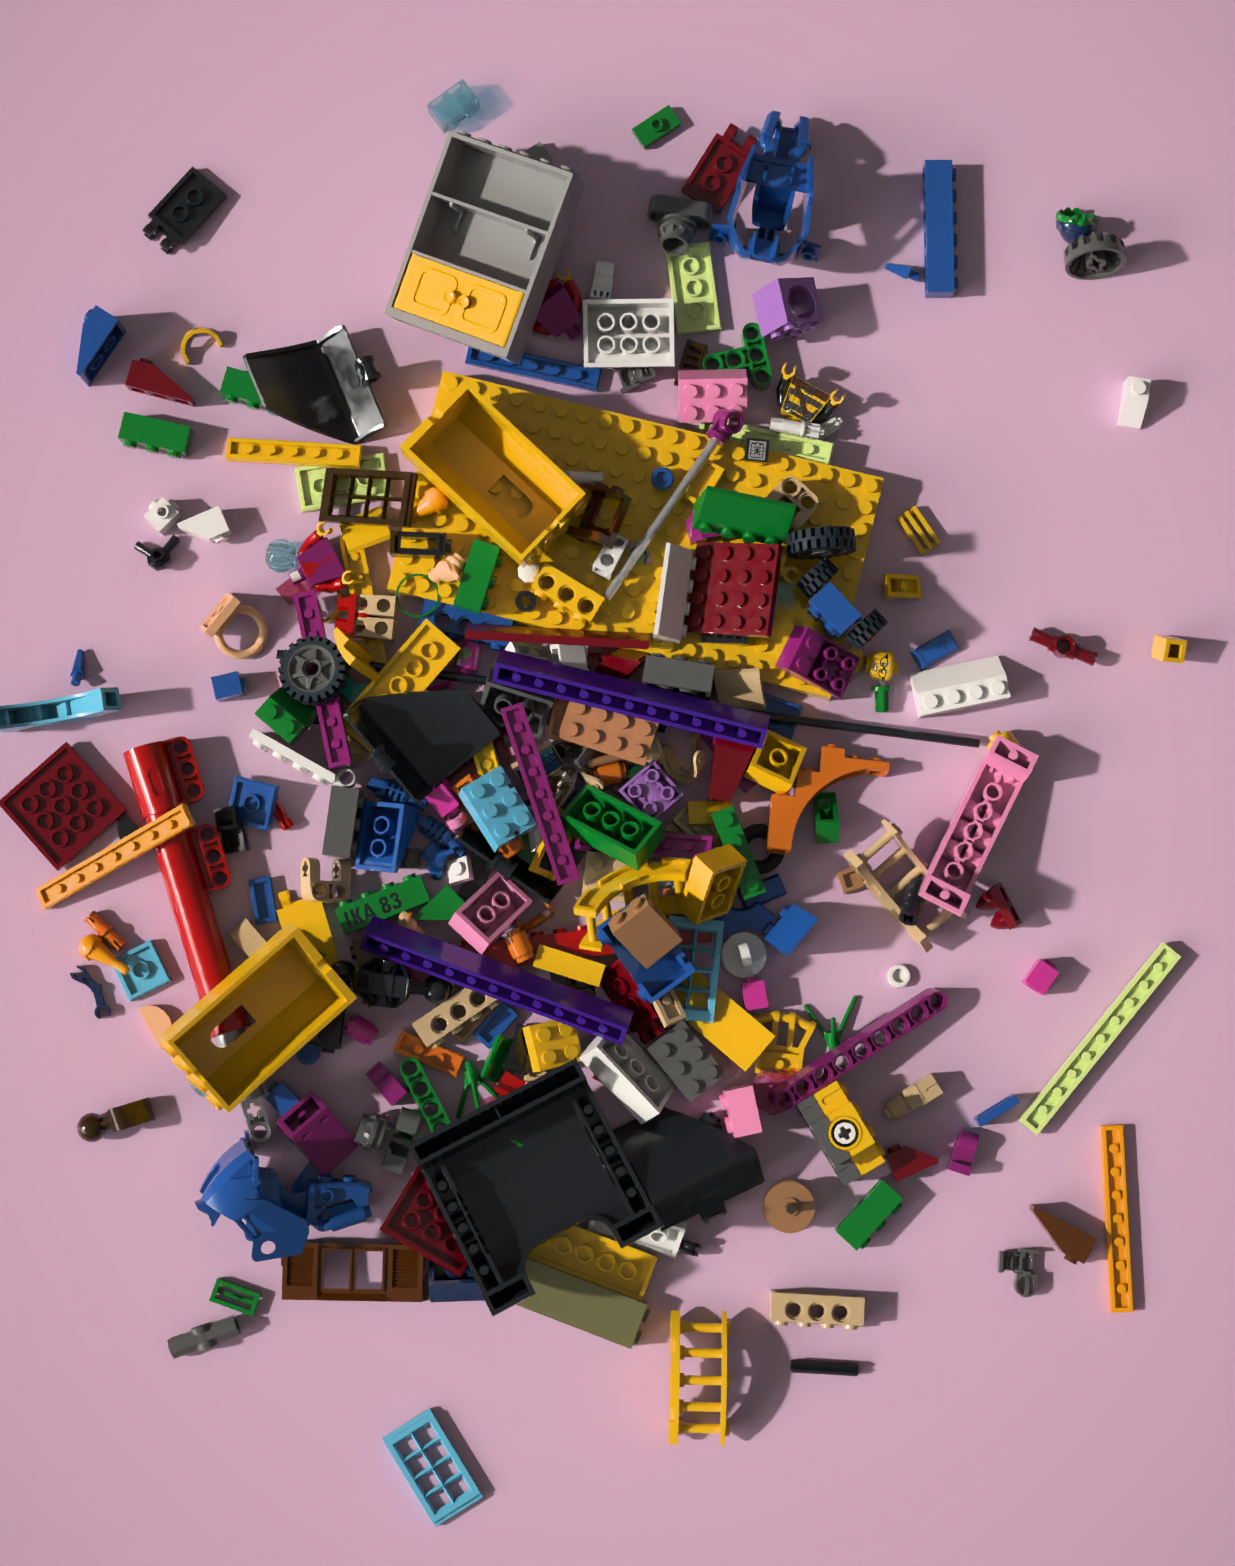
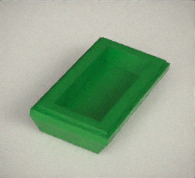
(496, 1059)

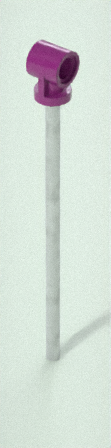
(719, 435)

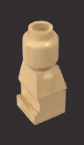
(912, 1097)

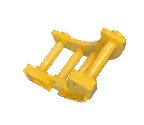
(623, 881)
(677, 1379)

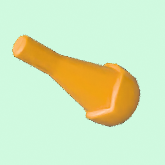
(432, 502)
(93, 948)

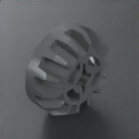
(1095, 256)

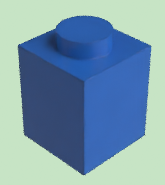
(229, 686)
(282, 1097)

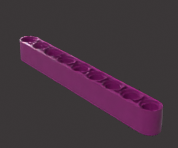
(847, 1048)

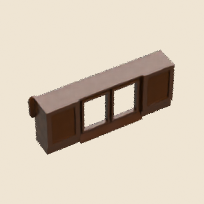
(401, 1274)

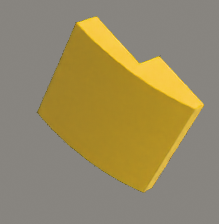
(363, 536)
(355, 654)

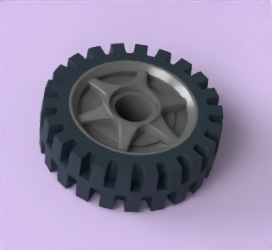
(821, 542)
(297, 664)

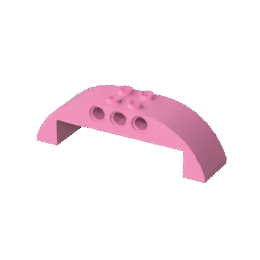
(976, 825)

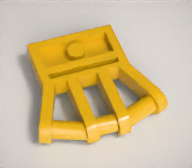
(783, 1056)

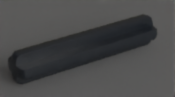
(824, 1367)

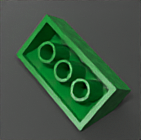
(742, 516)

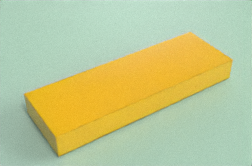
(569, 965)

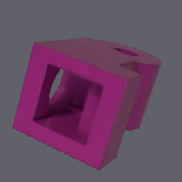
(386, 1083)
(963, 1152)

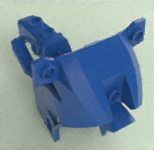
(776, 179)
(255, 1193)

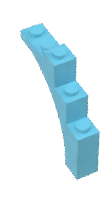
(60, 710)

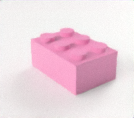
(707, 391)
(490, 912)
(741, 1110)

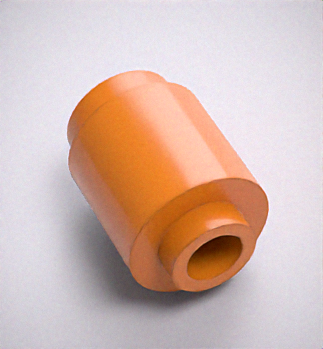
(611, 773)
(519, 945)

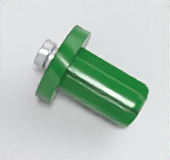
(881, 696)

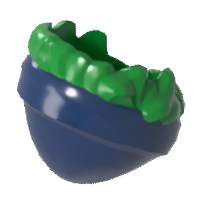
(1074, 223)

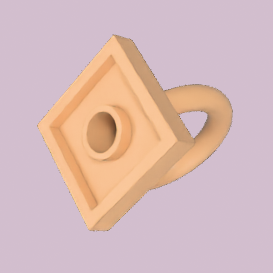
(223, 616)

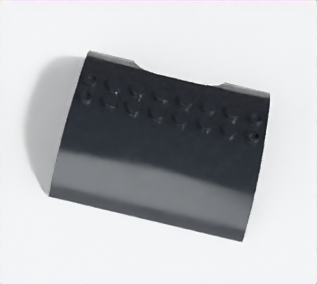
(515, 1198)

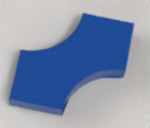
(753, 917)

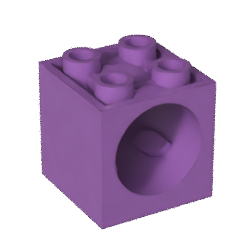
(787, 307)
(651, 791)

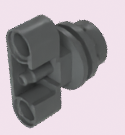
(678, 221)
(378, 1133)

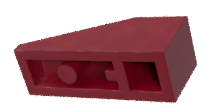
(151, 381)

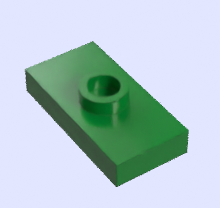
(656, 127)

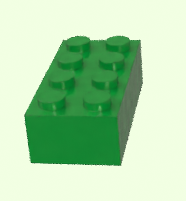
(612, 827)

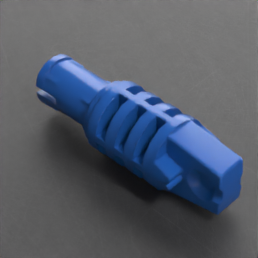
(393, 792)
(439, 833)

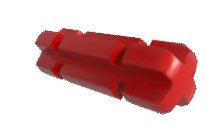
(281, 815)

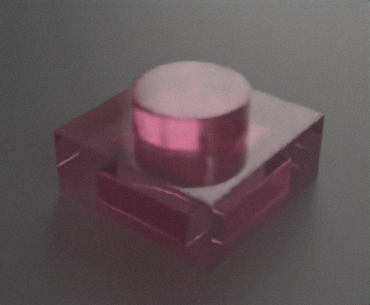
(287, 591)

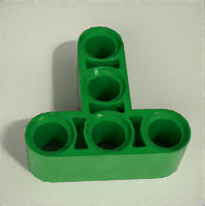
(743, 354)

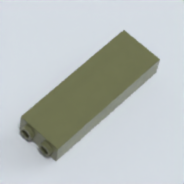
(584, 1304)

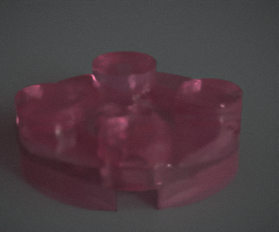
(761, 1087)

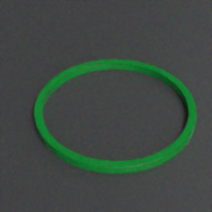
(438, 596)

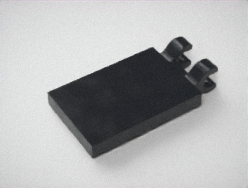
(184, 210)

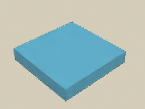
(146, 970)

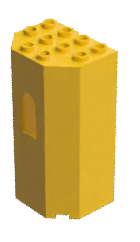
(469, 449)
(288, 996)

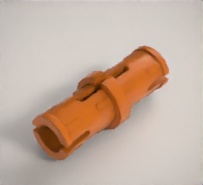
(105, 931)

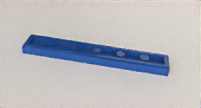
(540, 368)

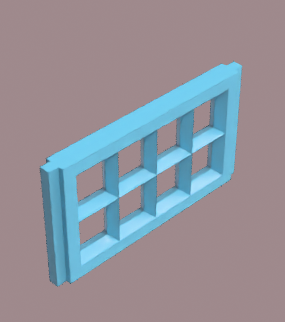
(709, 926)
(456, 1504)

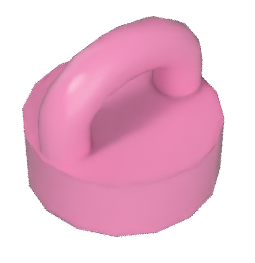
(456, 821)

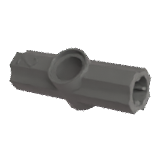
(203, 1336)

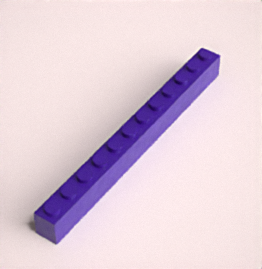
(631, 698)
(496, 980)

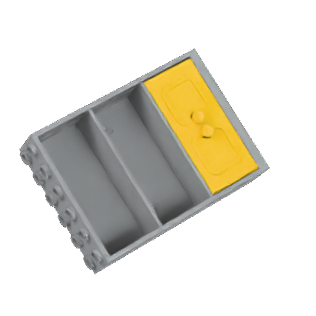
(485, 246)

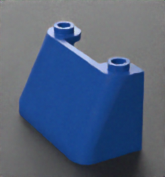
(660, 976)

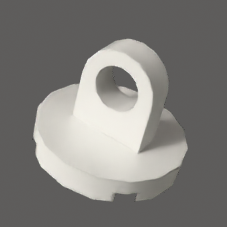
(743, 955)

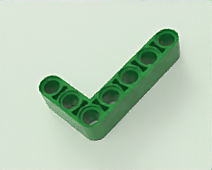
(422, 1101)

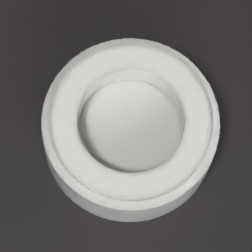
(898, 976)

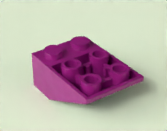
(817, 661)
(317, 1133)

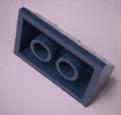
(450, 1288)

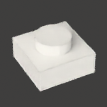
(460, 870)

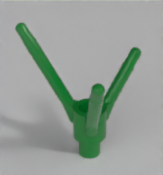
(832, 1036)
(471, 1079)

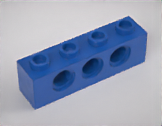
(458, 616)

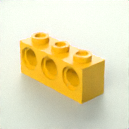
(562, 583)

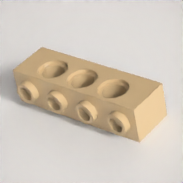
(434, 1038)
(829, 1301)

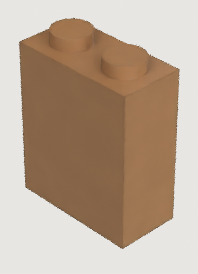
(644, 931)

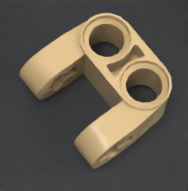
(801, 493)
(325, 889)

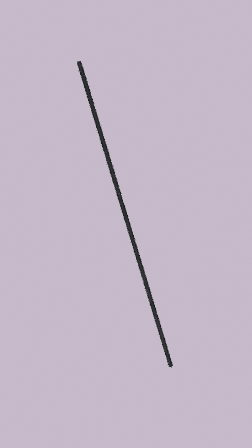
(774, 717)

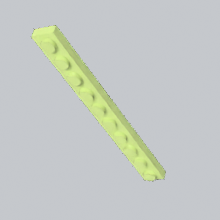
(1099, 1038)

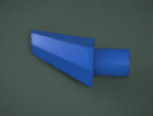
(903, 271)
(78, 668)

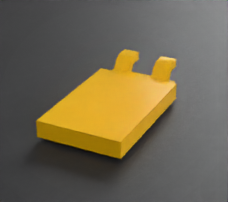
(312, 921)

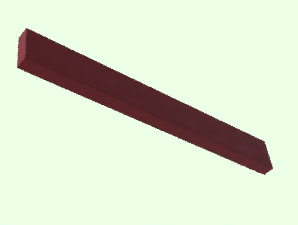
(557, 636)

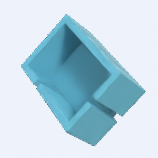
(497, 809)

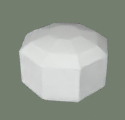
(529, 573)

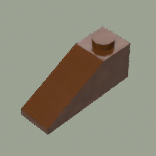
(1068, 1239)

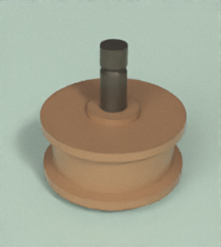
(788, 1206)

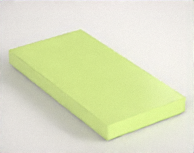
(694, 290)
(311, 483)

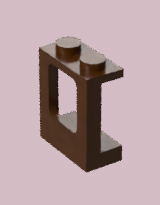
(598, 536)

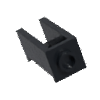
(443, 545)
(331, 1035)

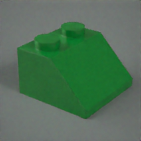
(287, 715)

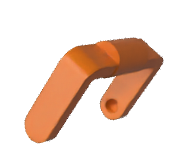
(538, 920)

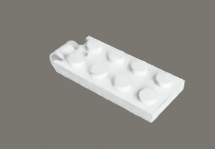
(300, 762)

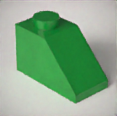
(826, 818)
(441, 906)

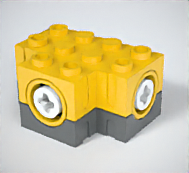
(841, 1132)

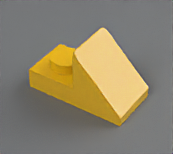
(902, 586)

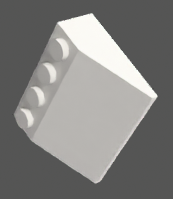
(628, 333)

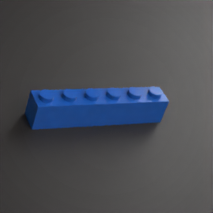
(938, 228)

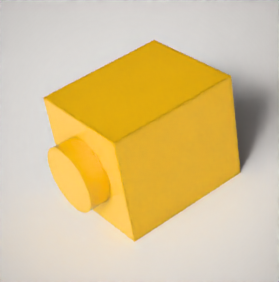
(1169, 649)

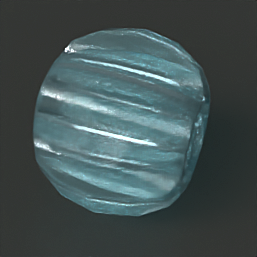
(281, 555)

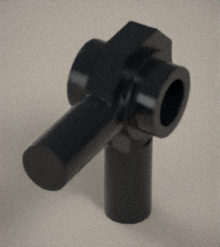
(159, 557)

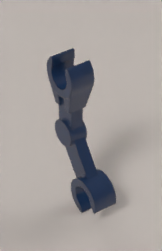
(95, 988)

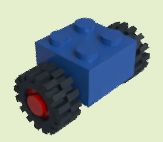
(834, 609)

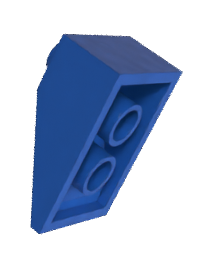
(98, 340)
(384, 835)
(789, 929)

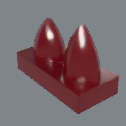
(996, 898)

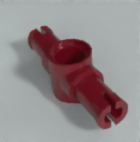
(1074, 650)

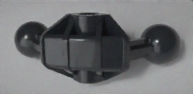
(389, 983)

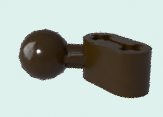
(93, 1126)

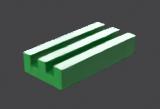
(254, 1303)

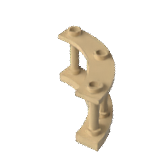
(887, 897)

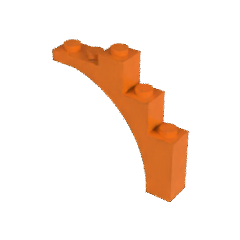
(832, 768)

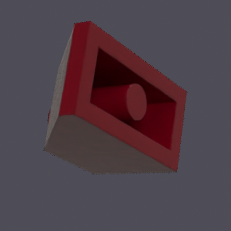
(621, 663)
(907, 1161)

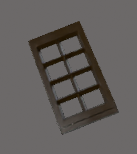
(406, 500)

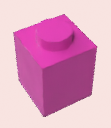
(444, 799)
(1041, 976)
(754, 994)

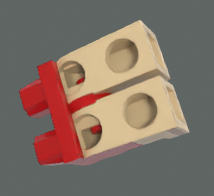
(360, 619)

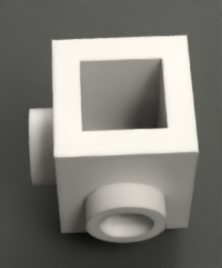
(163, 514)

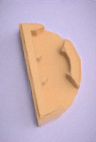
(157, 1020)

